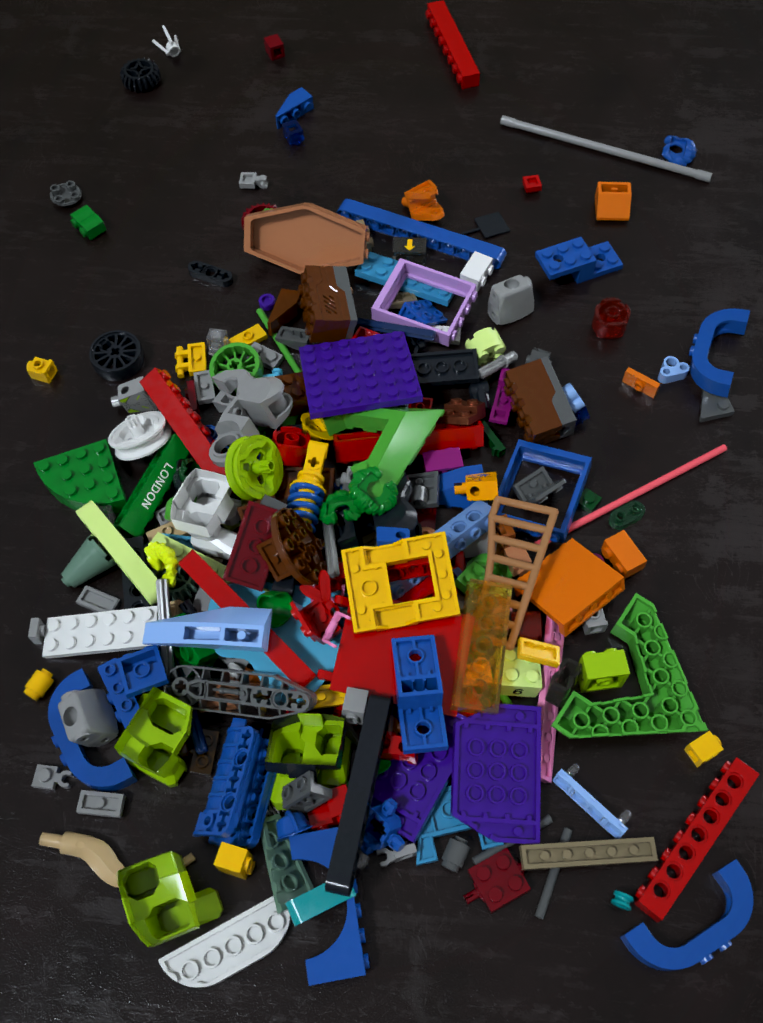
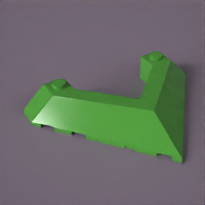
(398, 444)
(665, 697)

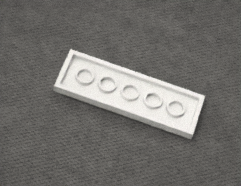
(97, 632)

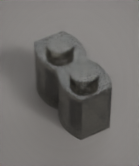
(563, 682)

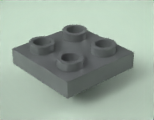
(425, 490)

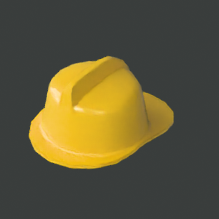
(314, 428)

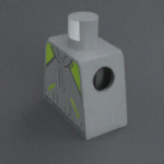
(133, 397)

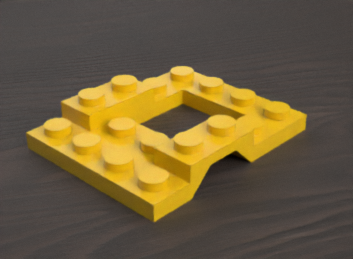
(370, 586)

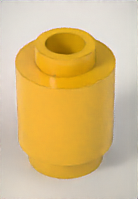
(38, 684)

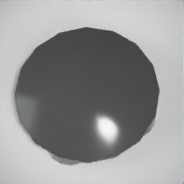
(65, 193)

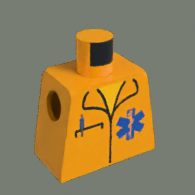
(486, 486)

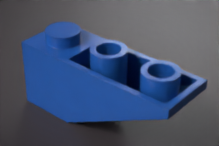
(295, 105)

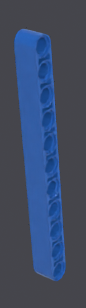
(437, 238)

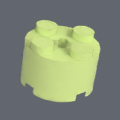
(487, 344)

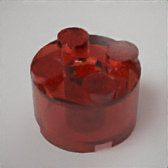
(610, 318)
(531, 626)

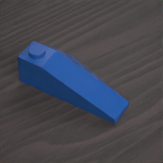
(446, 487)

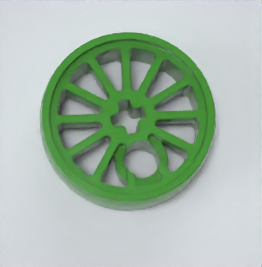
(234, 349)

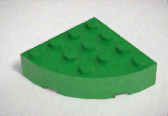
(84, 476)

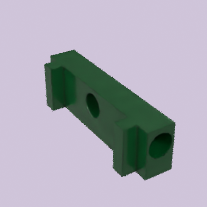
(492, 440)

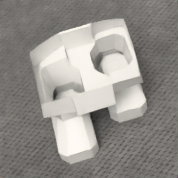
(205, 515)

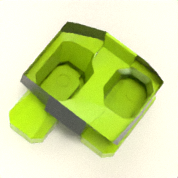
(305, 744)

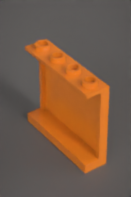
(573, 585)

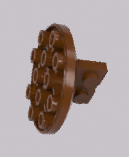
(292, 549)

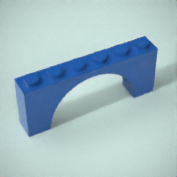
(346, 955)

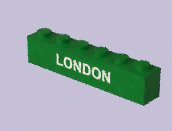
(150, 489)

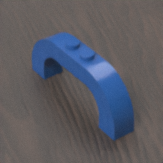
(702, 372)
(106, 778)
(717, 936)

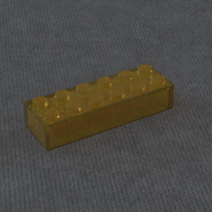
(481, 647)

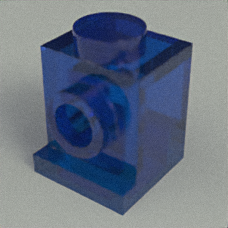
(295, 136)

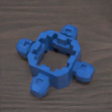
(392, 824)

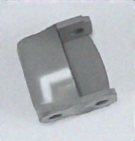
(511, 300)
(88, 717)

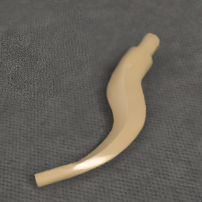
(93, 851)

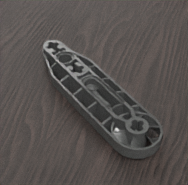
(203, 688)

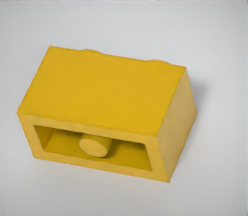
(234, 861)

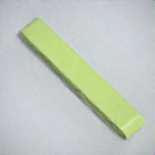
(119, 550)

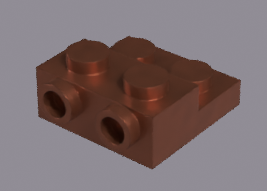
(463, 412)

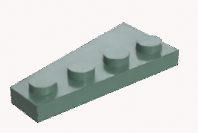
(286, 876)

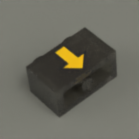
(410, 249)

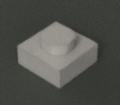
(36, 631)

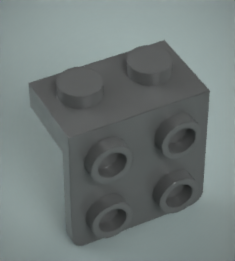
(537, 486)

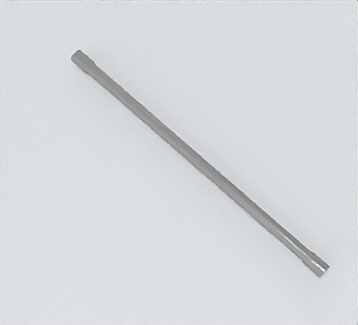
(697, 174)

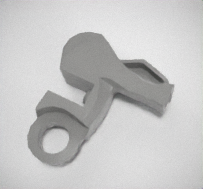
(256, 402)

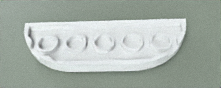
(228, 947)

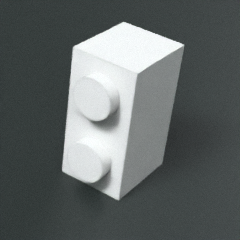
(477, 269)

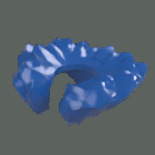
(688, 150)

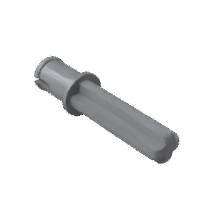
(501, 362)

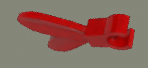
(323, 594)

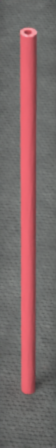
(644, 489)

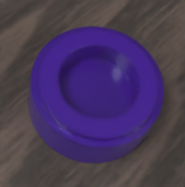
(267, 302)

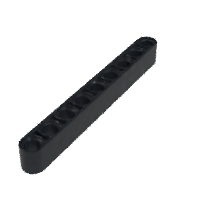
(359, 796)

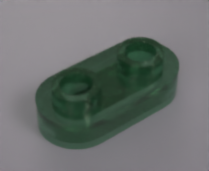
(628, 514)

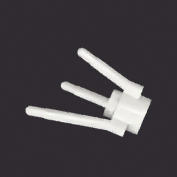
(172, 47)

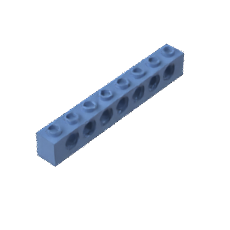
(459, 533)

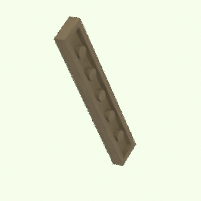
(588, 853)

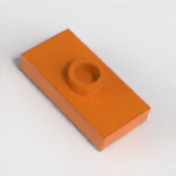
(641, 382)

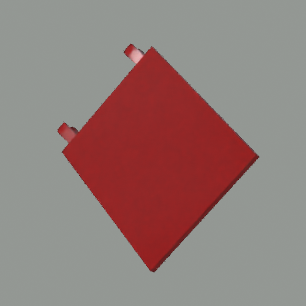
(367, 657)

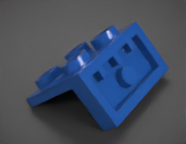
(422, 312)

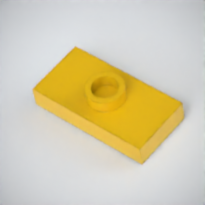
(250, 335)
(538, 652)

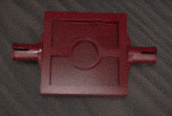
(497, 881)

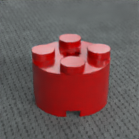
(291, 445)

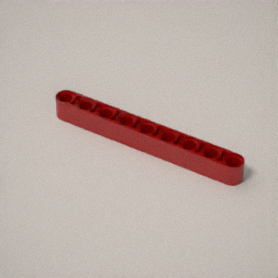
(225, 596)

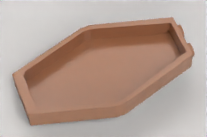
(305, 236)

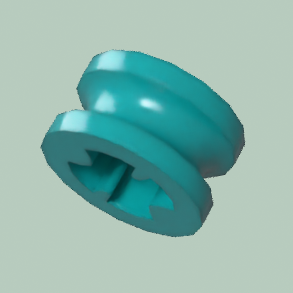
(622, 900)

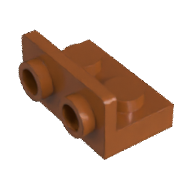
(503, 530)

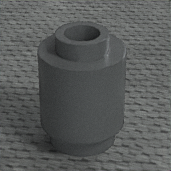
(455, 854)

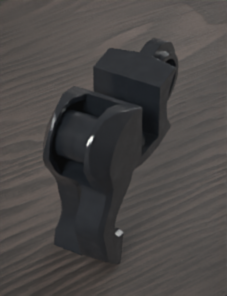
(400, 516)

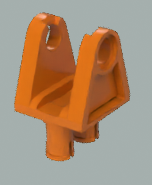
(423, 203)

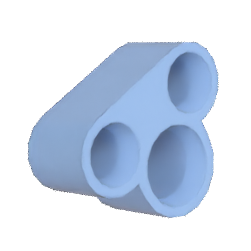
(671, 374)
(573, 398)

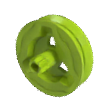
(244, 467)

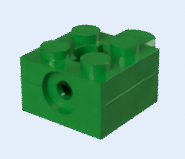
(195, 656)

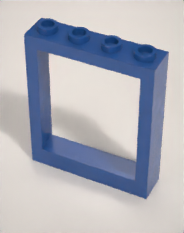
(551, 458)

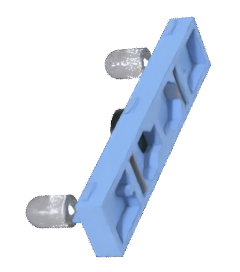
(591, 803)

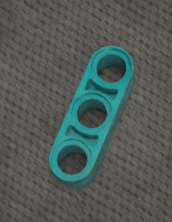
(313, 903)

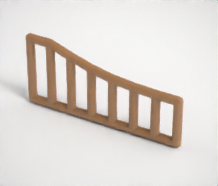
(534, 567)

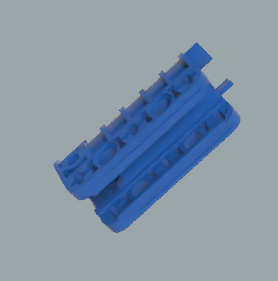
(238, 790)

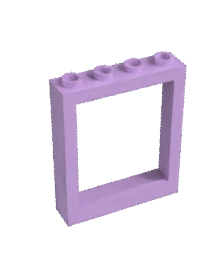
(407, 269)

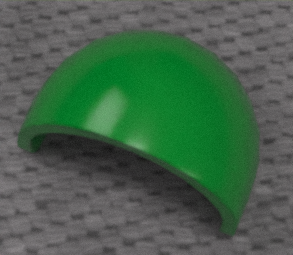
(279, 603)

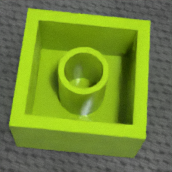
(603, 670)

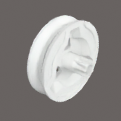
(139, 435)

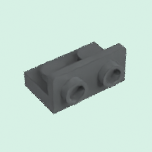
(304, 795)

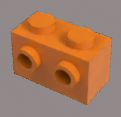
(623, 554)

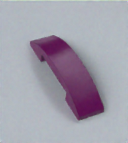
(501, 407)

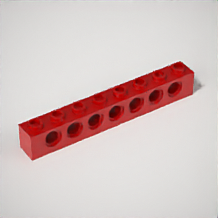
(658, 907)

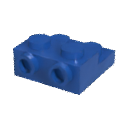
(142, 670)

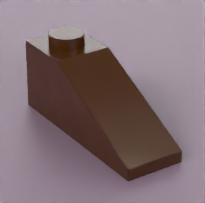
(284, 310)

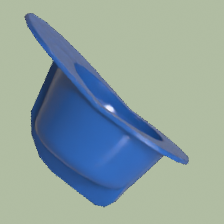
(291, 824)

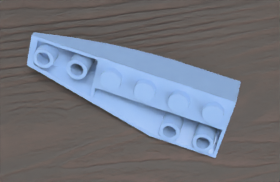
(214, 629)

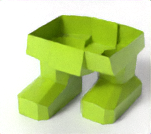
(157, 736)
(162, 899)

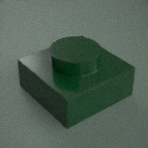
(589, 500)

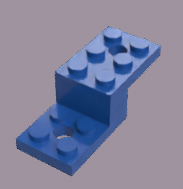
(578, 260)
(419, 694)

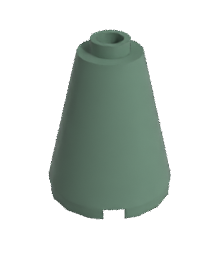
(87, 563)

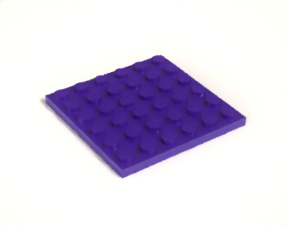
(359, 375)

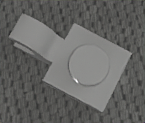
(250, 180)
(408, 851)

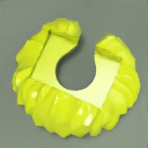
(162, 557)

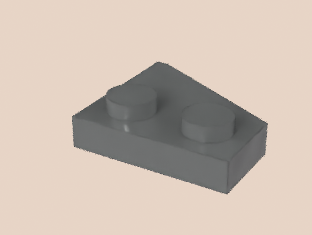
(714, 407)

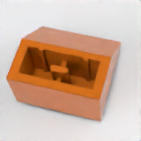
(613, 201)

